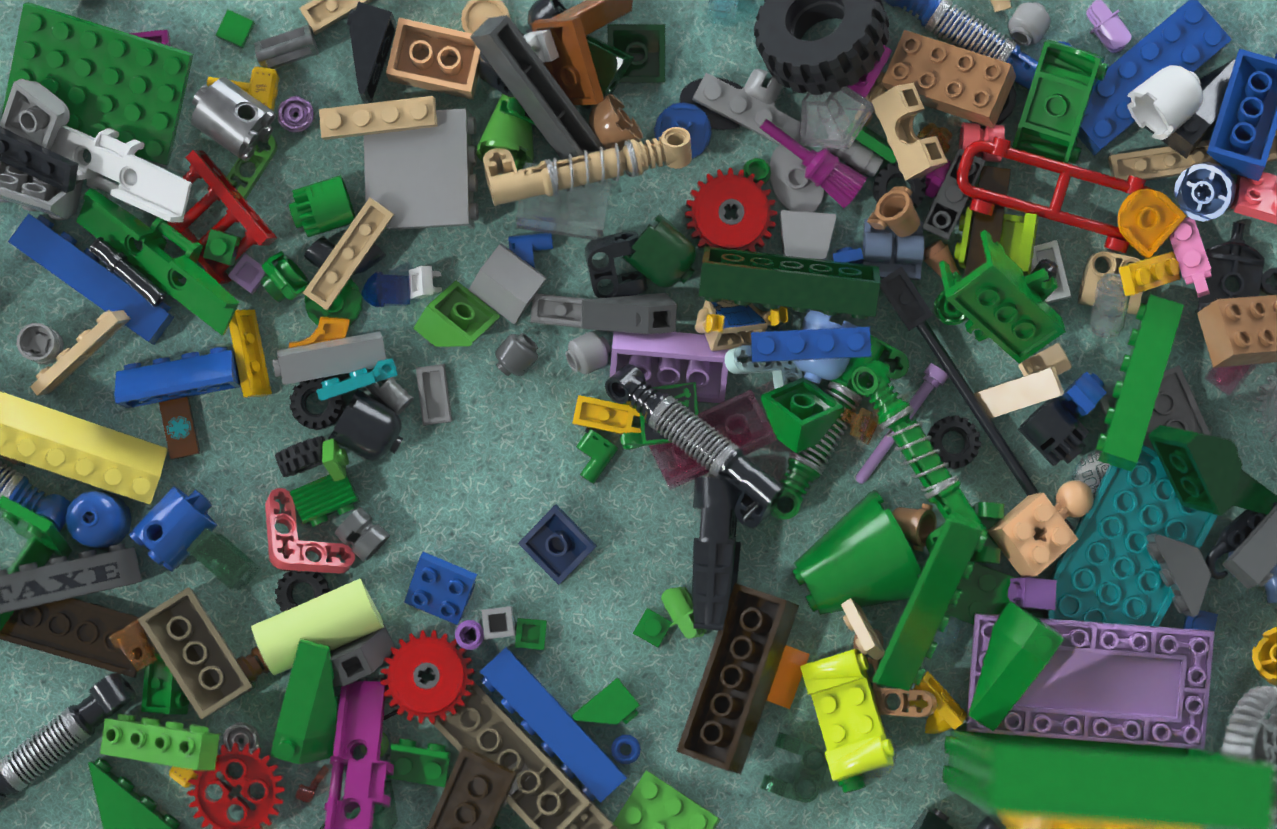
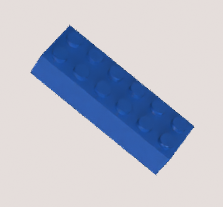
(1183, 40)

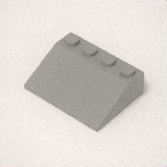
(36, 194)

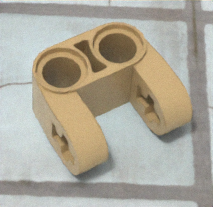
(1092, 276)

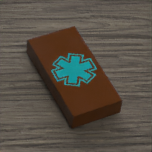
(179, 428)

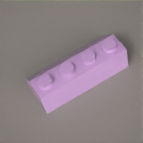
(673, 360)

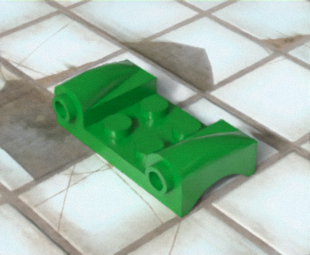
(1058, 101)

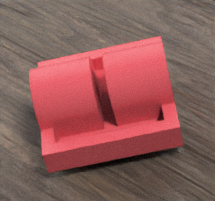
(1256, 197)

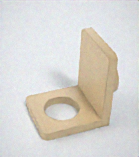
(1047, 358)

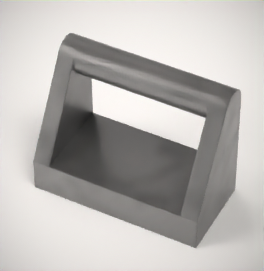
(286, 48)

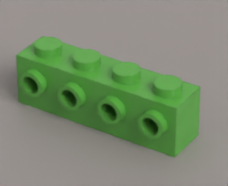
(160, 743)

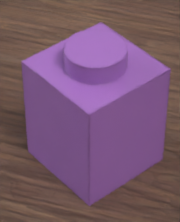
(1033, 593)

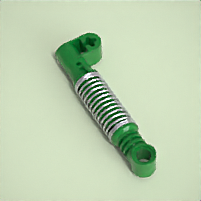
(806, 464)

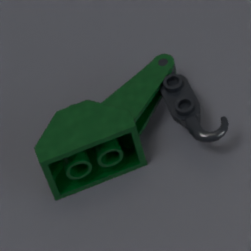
(1211, 479)

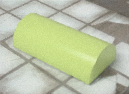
(326, 620)

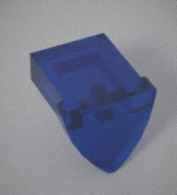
(386, 290)

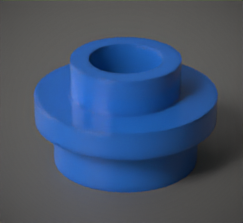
(625, 759)

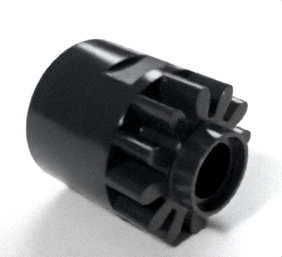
(1055, 432)

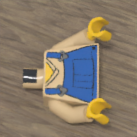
(731, 324)

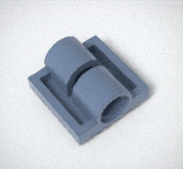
(891, 251)

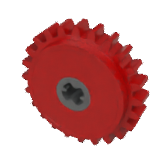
(730, 192)
(436, 696)

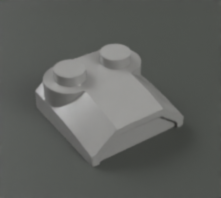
(34, 113)

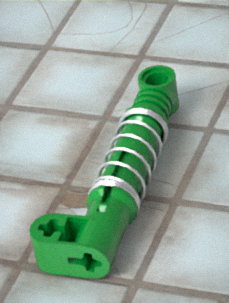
(913, 443)

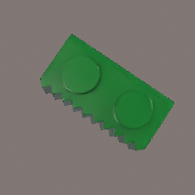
(324, 498)

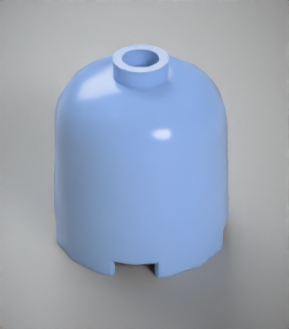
(822, 369)

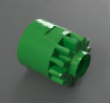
(322, 206)

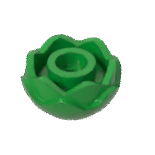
(944, 314)

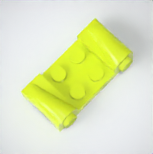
(847, 714)

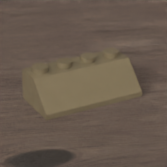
(196, 653)

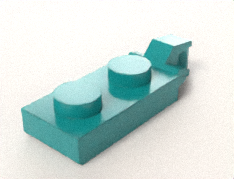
(333, 387)

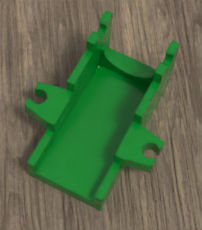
(1005, 302)

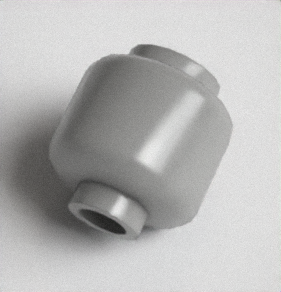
(1029, 23)
(587, 353)

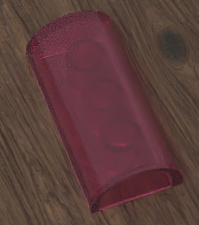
(737, 419)

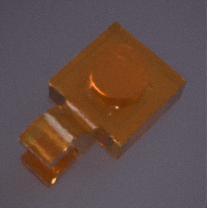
(861, 424)

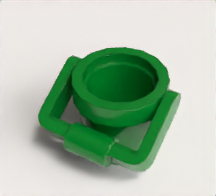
(284, 278)

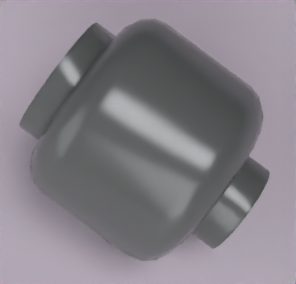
(516, 354)

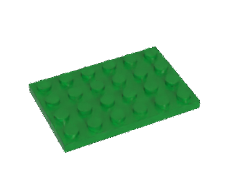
(104, 77)

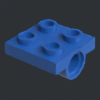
(440, 588)

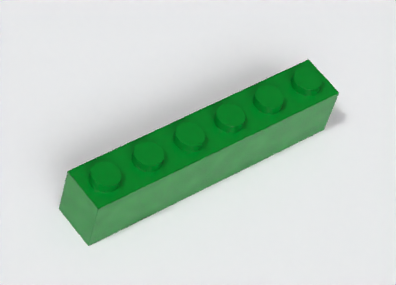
(1140, 382)

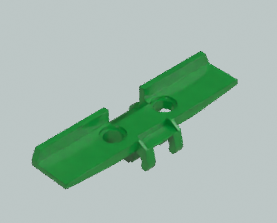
(119, 228)

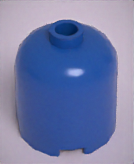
(110, 523)

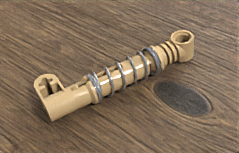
(554, 176)

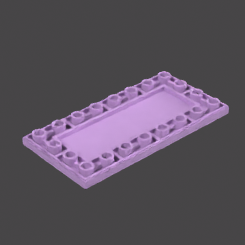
(1110, 685)

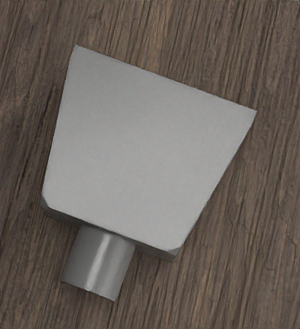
(806, 233)

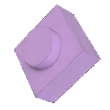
(247, 273)

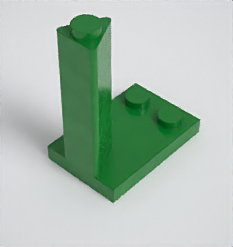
(41, 535)

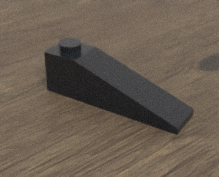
(1196, 128)

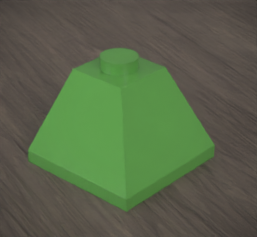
(455, 318)

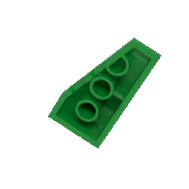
(1014, 658)
(309, 708)

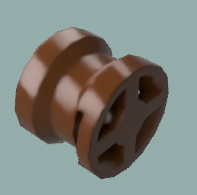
(251, 665)

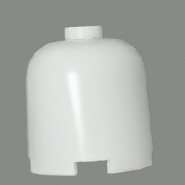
(1166, 100)

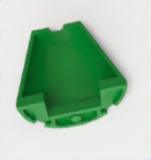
(859, 560)

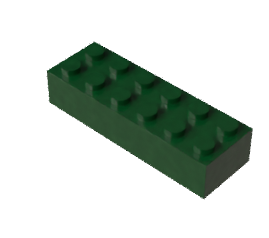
(789, 282)

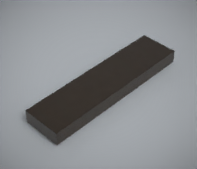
(998, 181)

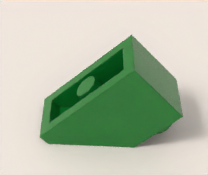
(609, 706)

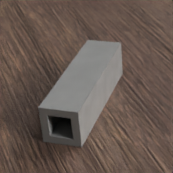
(329, 358)

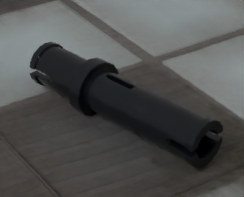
(118, 264)

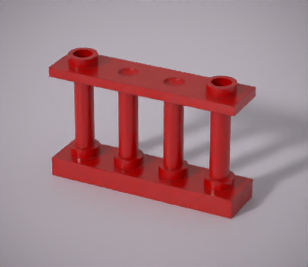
(238, 211)

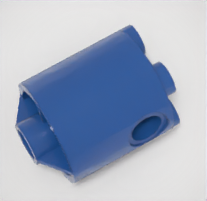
(173, 526)

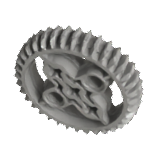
(1251, 735)

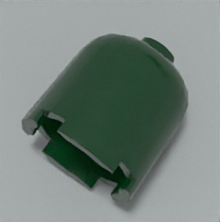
(663, 254)

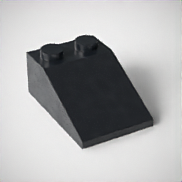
(371, 39)

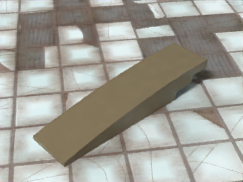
(548, 795)

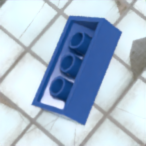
(1247, 116)
(177, 378)

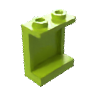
(1017, 238)

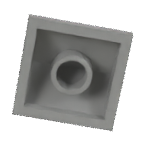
(507, 283)

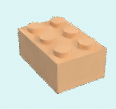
(434, 59)

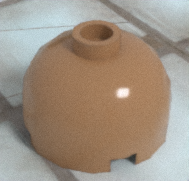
(612, 123)

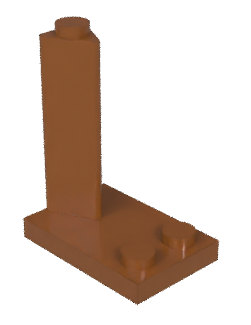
(574, 66)

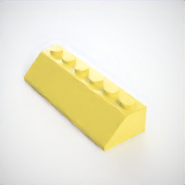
(79, 449)

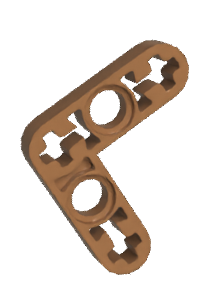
(881, 694)

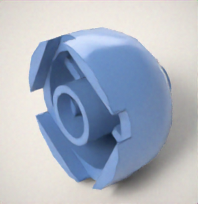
(1205, 191)

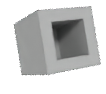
(498, 622)

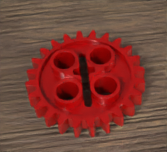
(255, 770)

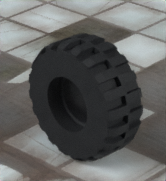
(824, 62)

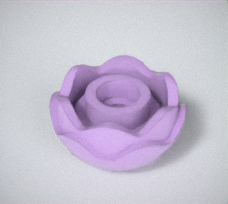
(295, 105)

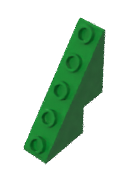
(122, 806)

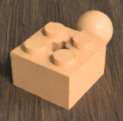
(1037, 531)

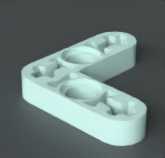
(780, 370)

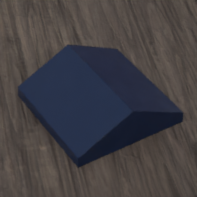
(557, 544)

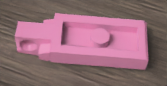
(1191, 255)

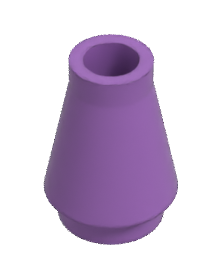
(463, 634)

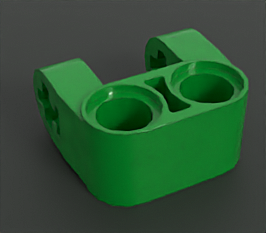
(989, 514)

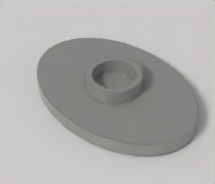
(790, 183)

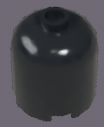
(368, 428)

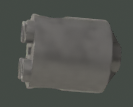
(232, 117)

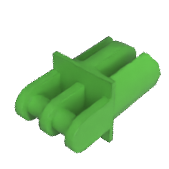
(680, 608)

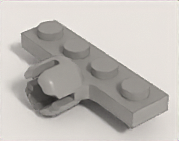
(747, 105)

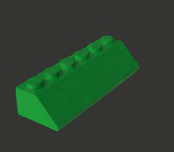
(929, 603)

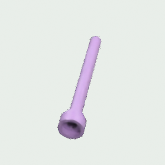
(933, 378)

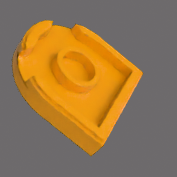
(1148, 220)

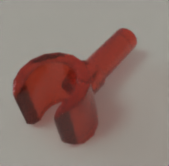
(307, 793)

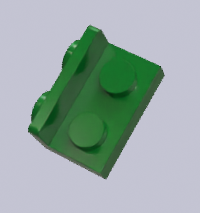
(162, 691)
(420, 763)

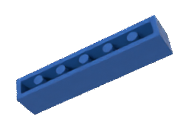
(88, 277)
(553, 724)

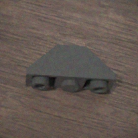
(950, 200)
(1182, 571)
(360, 657)

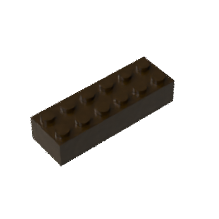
(737, 679)

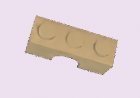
(896, 114)

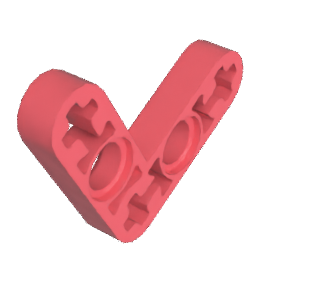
(296, 548)

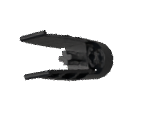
(715, 551)

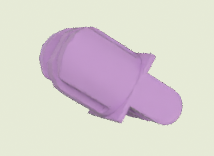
(1108, 26)

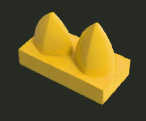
(948, 711)

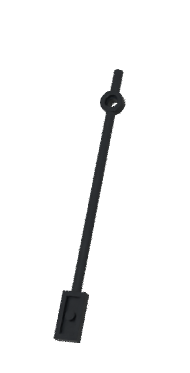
(914, 313)

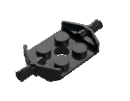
(1236, 261)

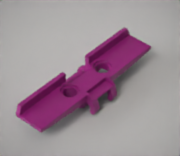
(358, 723)

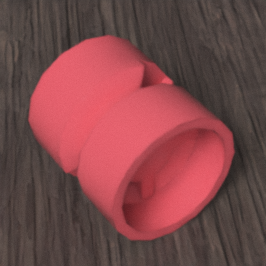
(973, 132)

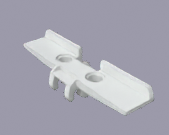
(140, 181)

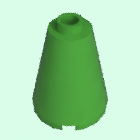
(508, 133)

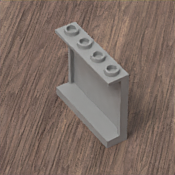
(425, 173)

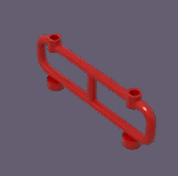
(985, 200)

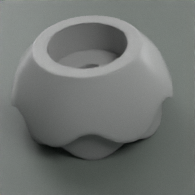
(241, 730)

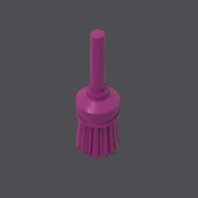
(821, 167)

